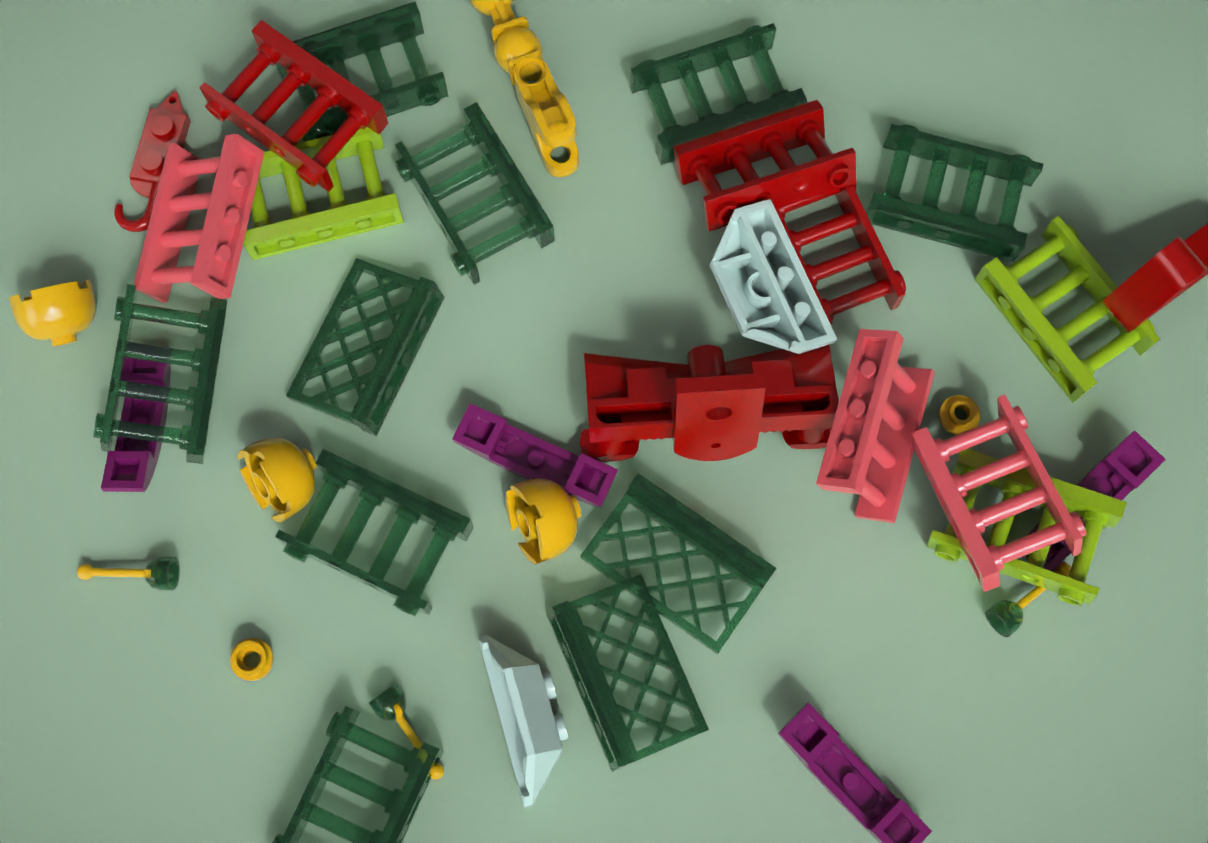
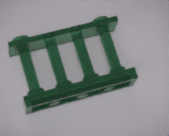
(367, 38)
(686, 65)
(493, 162)
(927, 219)
(196, 399)
(373, 492)
(399, 803)

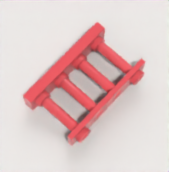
(224, 224)
(873, 426)
(971, 523)

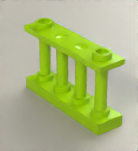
(332, 224)
(1027, 317)
(1095, 508)

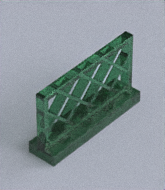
(395, 359)
(696, 532)
(595, 690)

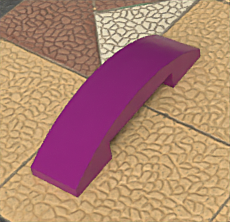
(533, 457)
(134, 460)
(1113, 476)
(850, 780)

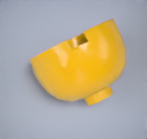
(56, 311)
(279, 475)
(544, 517)

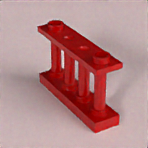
(301, 69)
(756, 141)
(889, 282)

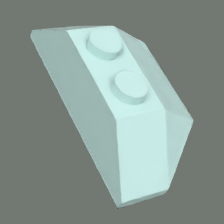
(768, 283)
(525, 716)

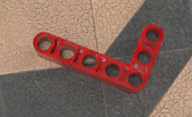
(1160, 280)

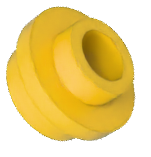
(951, 422)
(240, 654)

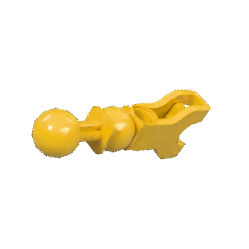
(544, 106)

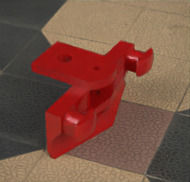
(708, 405)

